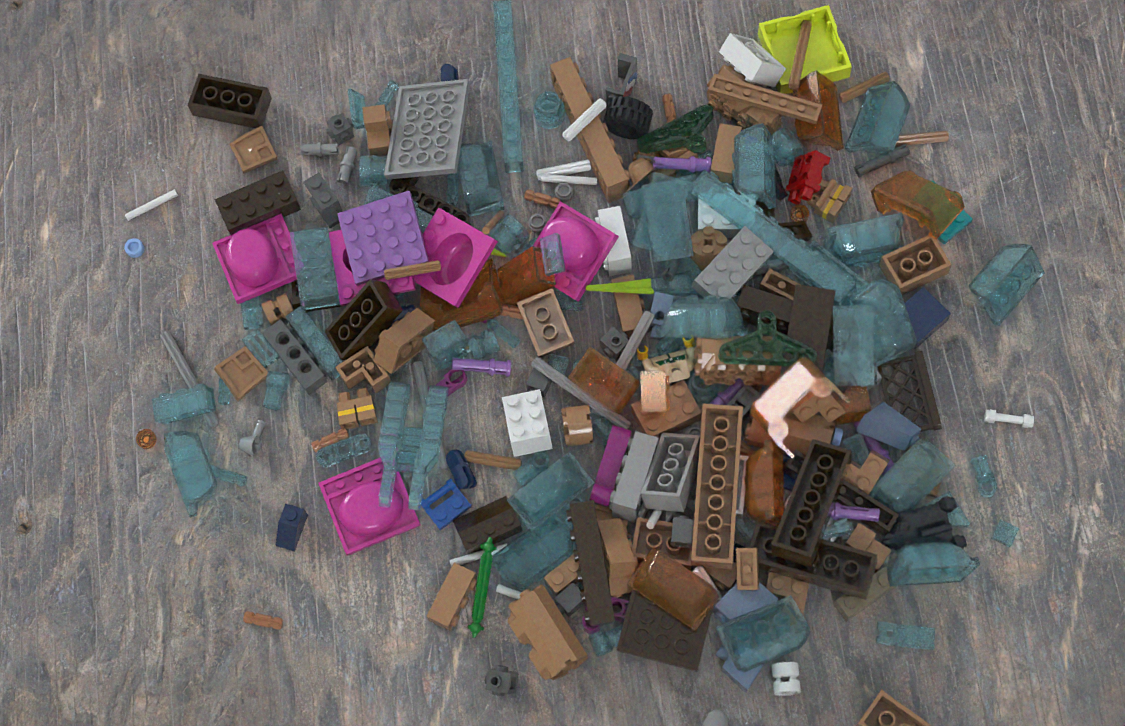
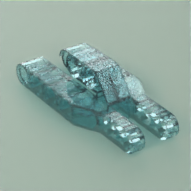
(419, 445)

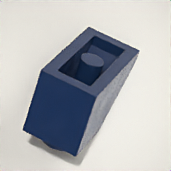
(290, 527)

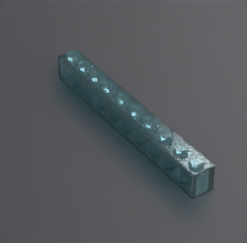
(508, 86)
(785, 246)

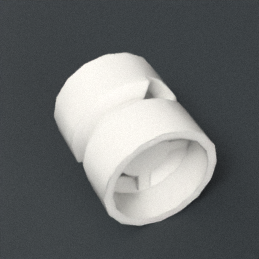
(785, 671)

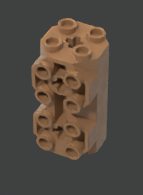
(743, 113)
(716, 372)
(799, 433)
(542, 625)

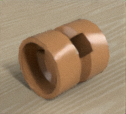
(282, 303)

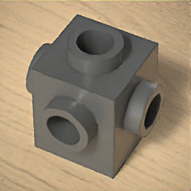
(340, 128)
(614, 343)
(501, 680)

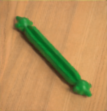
(482, 587)

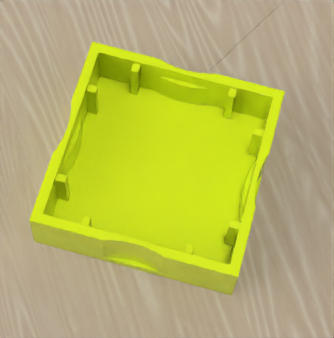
(824, 49)

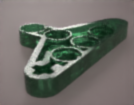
(676, 137)
(754, 343)

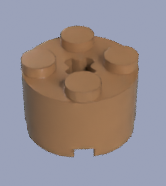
(707, 245)
(577, 425)

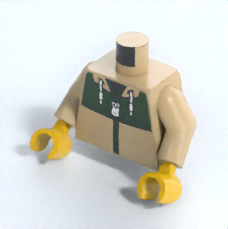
(675, 364)

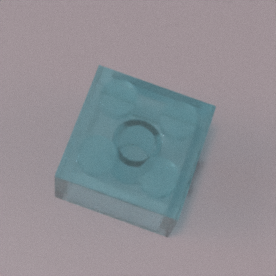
(445, 344)

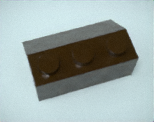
(492, 520)

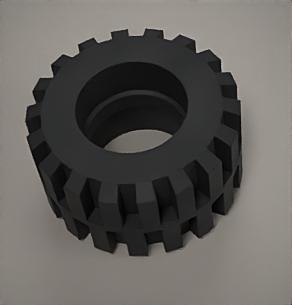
(628, 117)

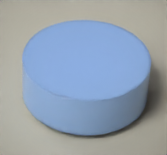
(134, 248)
(836, 436)

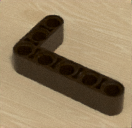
(425, 198)

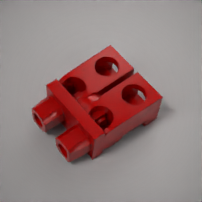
(806, 176)

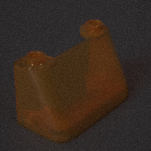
(920, 200)
(479, 304)

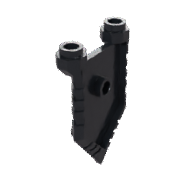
(924, 525)

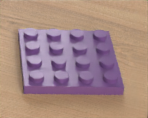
(382, 237)

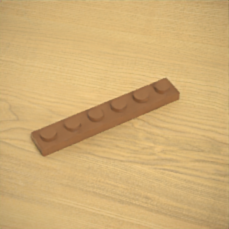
(765, 98)

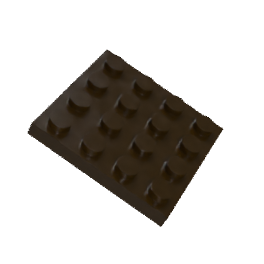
(659, 636)

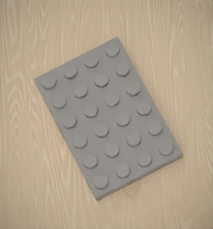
(427, 129)

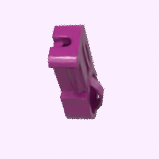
(453, 386)

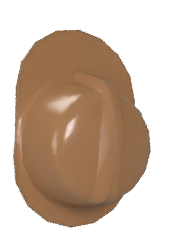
(639, 170)

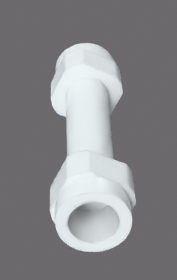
(991, 416)

